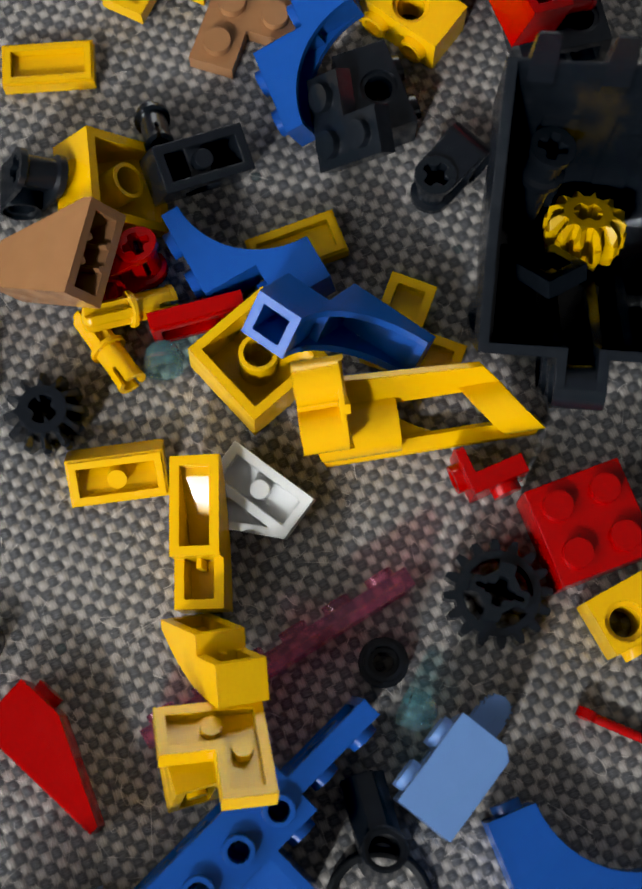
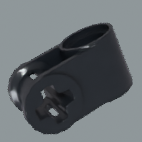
(448, 169)
(31, 184)

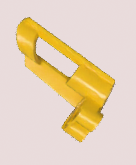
(358, 416)

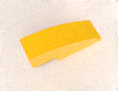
(199, 534)
(217, 660)

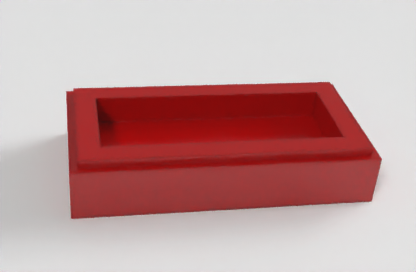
(192, 317)

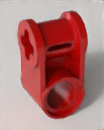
(128, 268)

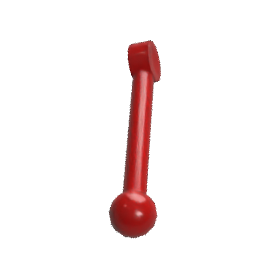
(592, 716)

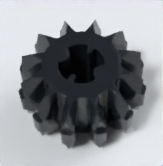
(39, 398)

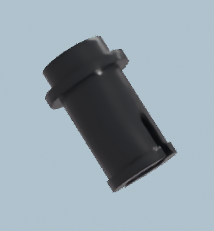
(153, 123)

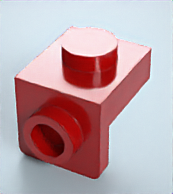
(498, 479)

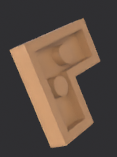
(230, 25)

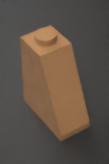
(63, 256)

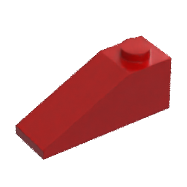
(45, 748)

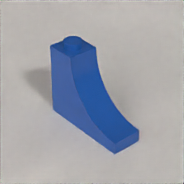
(538, 859)

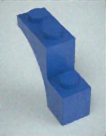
(297, 57)
(225, 268)
(296, 319)

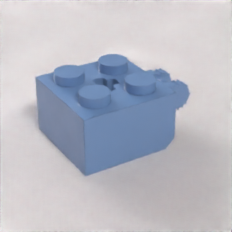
(457, 768)

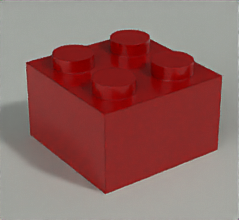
(583, 525)

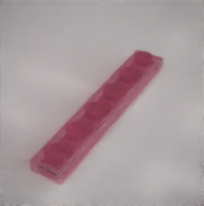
(339, 617)

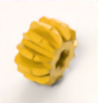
(585, 228)

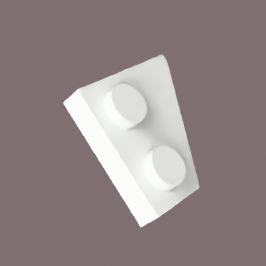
(261, 497)

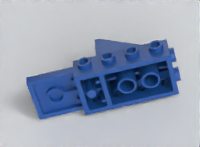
(258, 857)

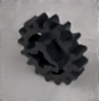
(489, 615)

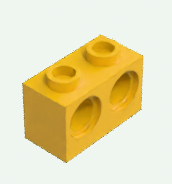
(596, 612)

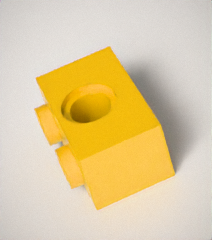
(418, 39)

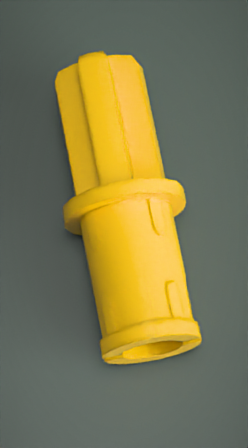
(128, 309)
(112, 355)

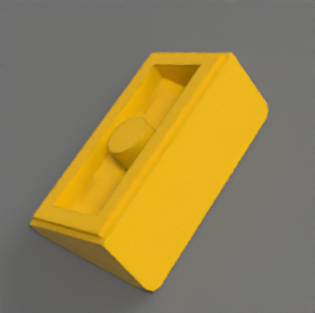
(117, 473)

